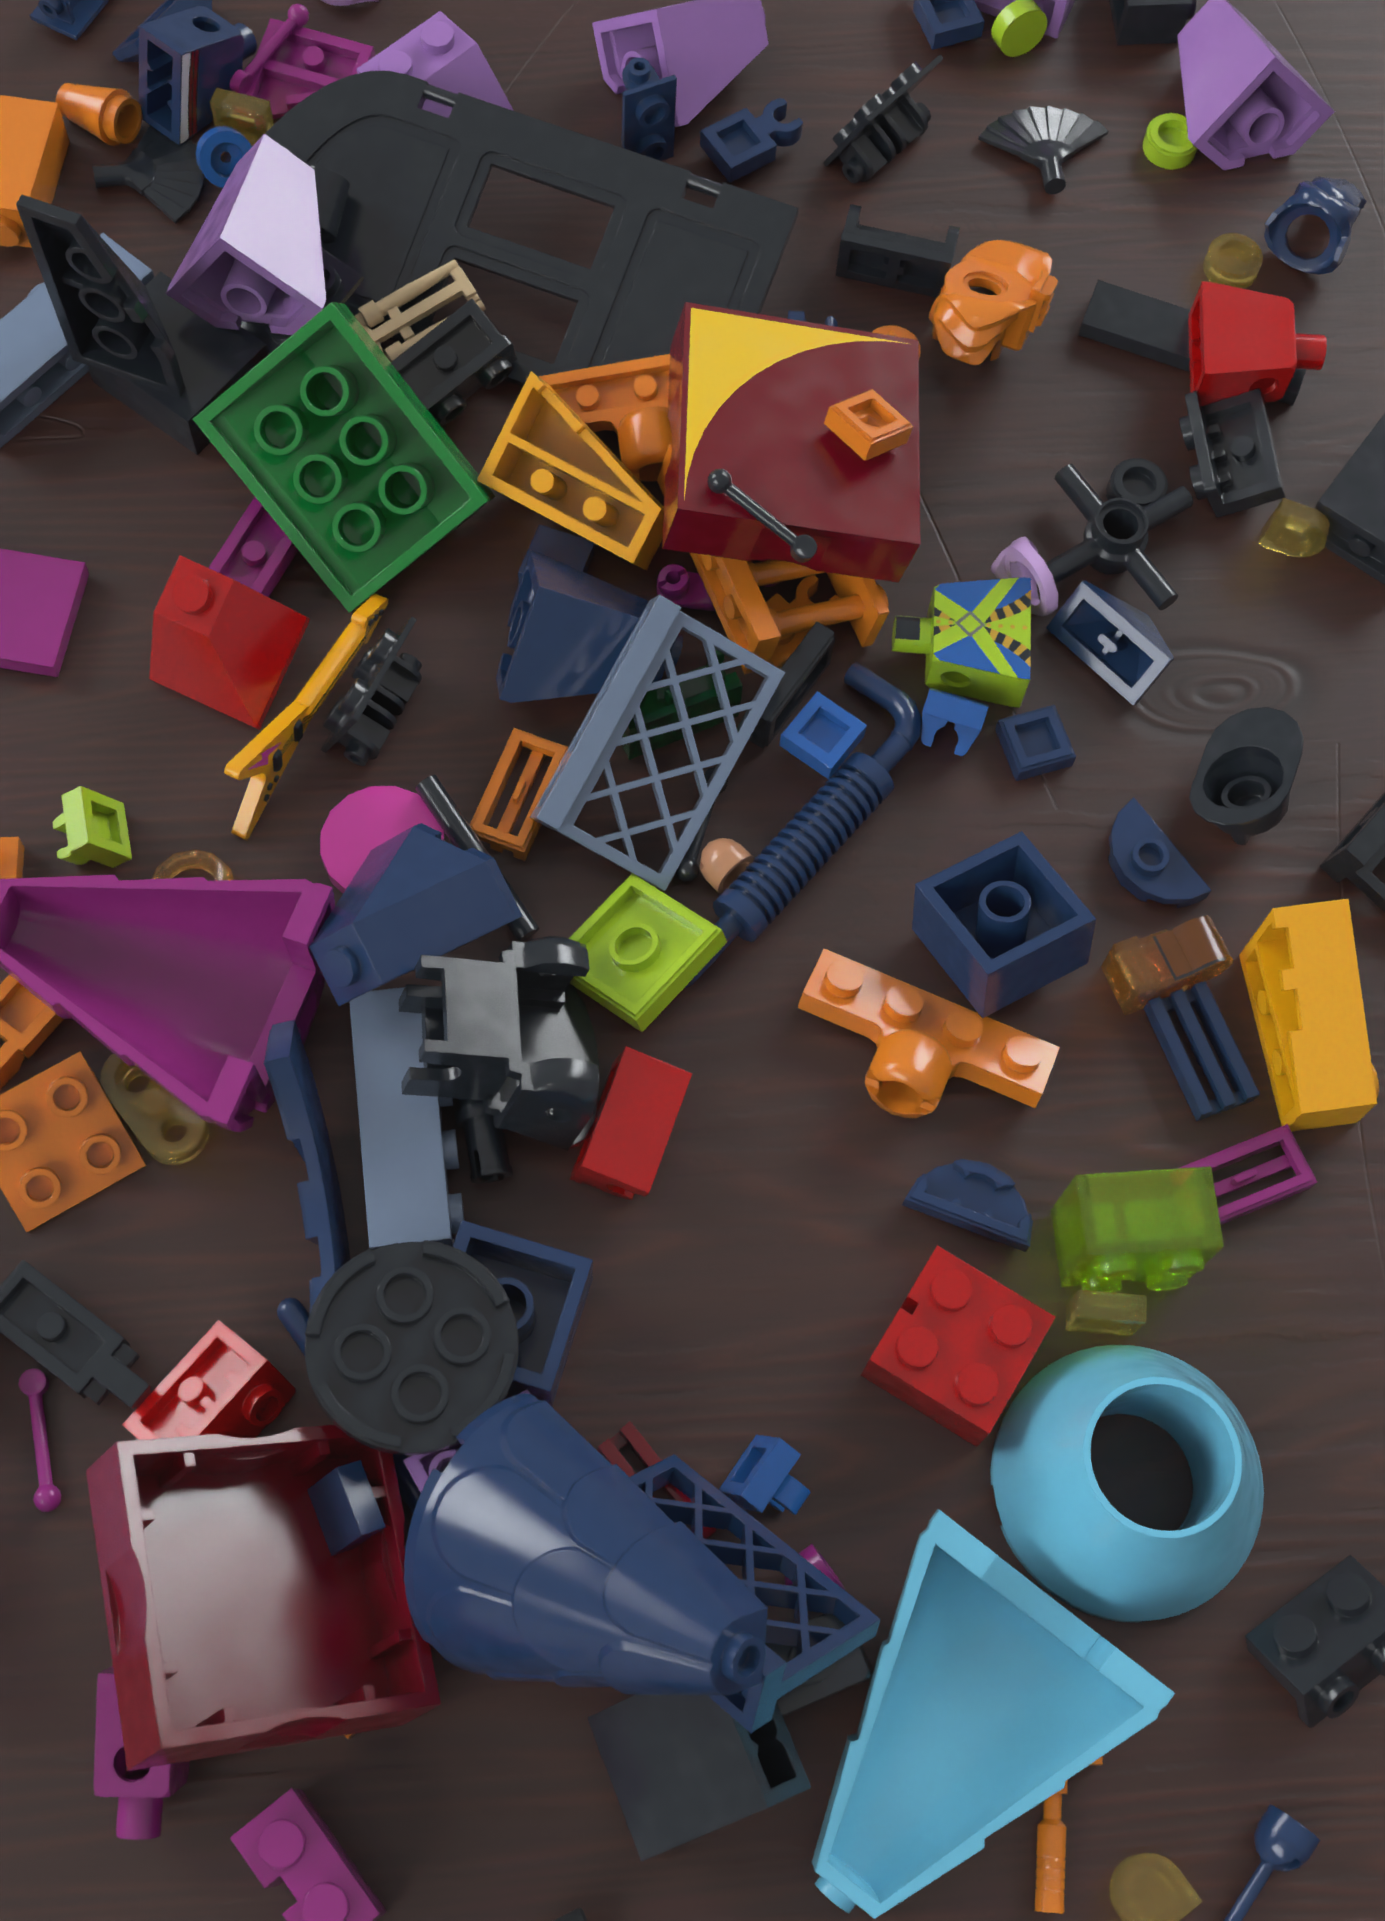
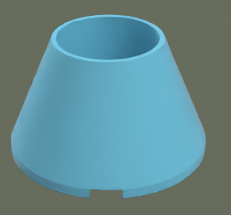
(1067, 1527)

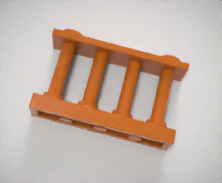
(752, 625)

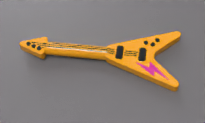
(273, 747)

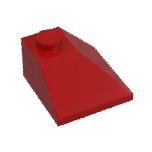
(222, 642)

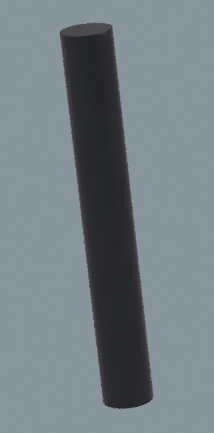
(464, 837)

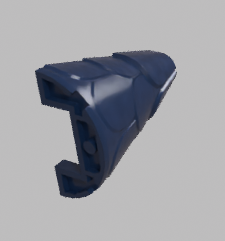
(566, 1573)

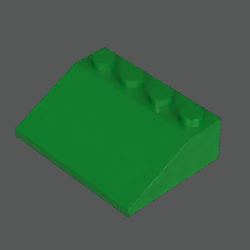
(343, 455)

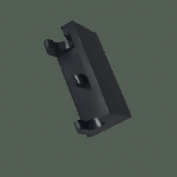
(894, 257)

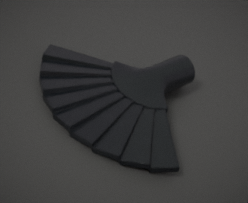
(1044, 139)
(160, 172)

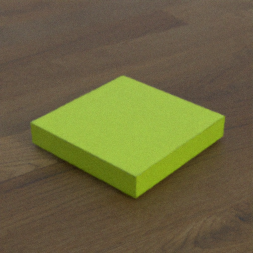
(643, 951)

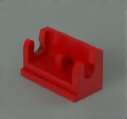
(631, 1125)

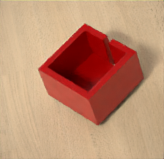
(958, 1346)

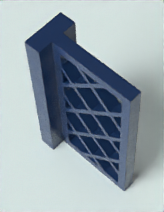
(762, 1549)

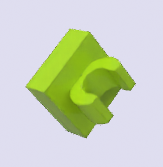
(93, 828)

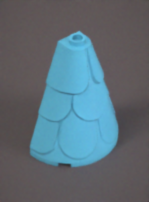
(968, 1721)

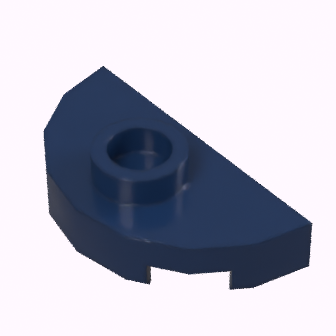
(1149, 861)
(975, 1199)

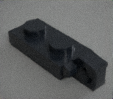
(68, 1339)

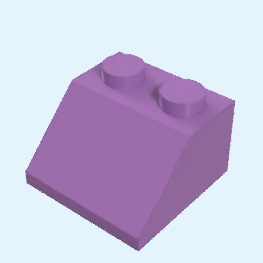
(444, 58)

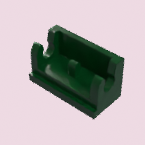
(699, 699)

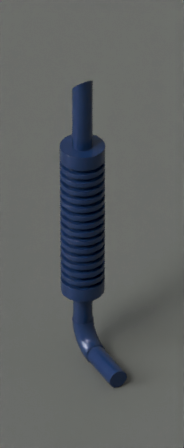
(821, 824)

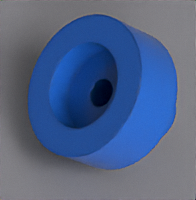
(212, 144)

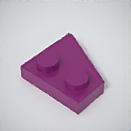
(304, 65)

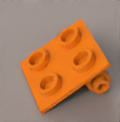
(60, 1142)

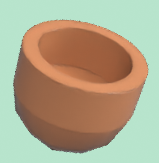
(723, 862)

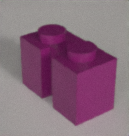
(297, 1847)

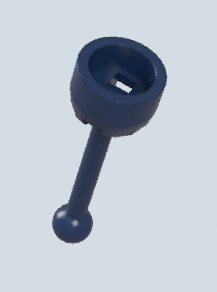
(1281, 1846)

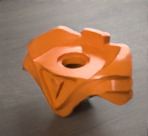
(977, 323)

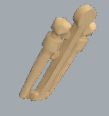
(373, 313)

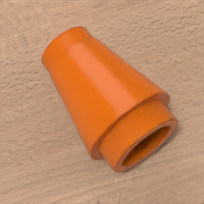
(101, 111)

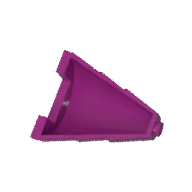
(174, 974)

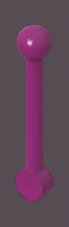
(242, 79)
(35, 1385)

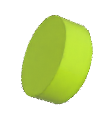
(1019, 27)
(1168, 143)

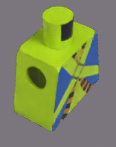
(974, 639)

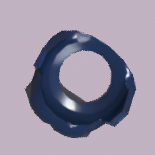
(1335, 203)

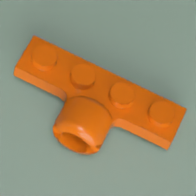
(627, 400)
(924, 1039)

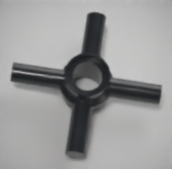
(1123, 519)

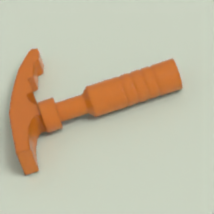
(1052, 1854)

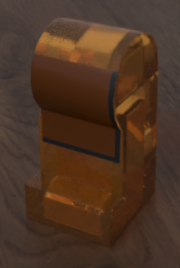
(1165, 962)

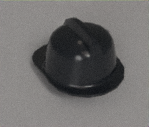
(1248, 772)

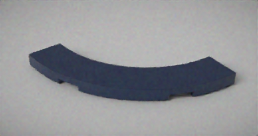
(306, 1128)

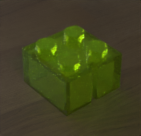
(1136, 1228)

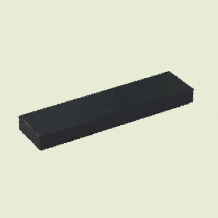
(1148, 329)

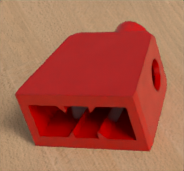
(1246, 343)

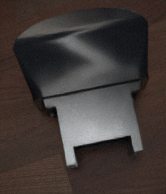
(510, 1038)

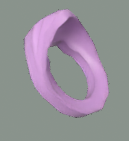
(1023, 560)

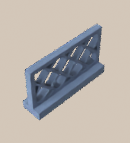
(610, 716)

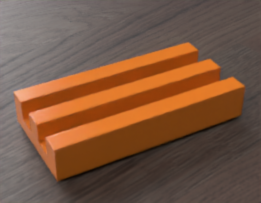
(501, 837)

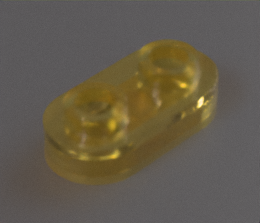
(152, 1114)

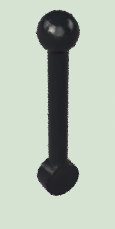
(801, 547)
(688, 868)

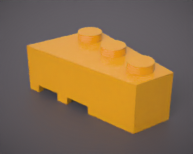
(571, 477)
(1311, 1014)

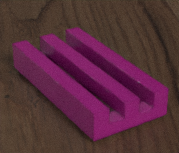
(1292, 1159)

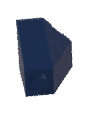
(566, 632)
(407, 903)

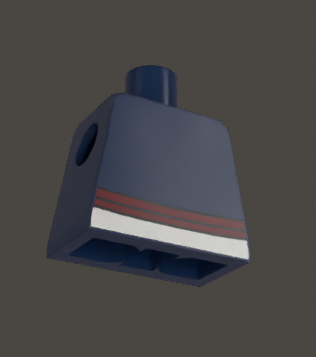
(182, 66)

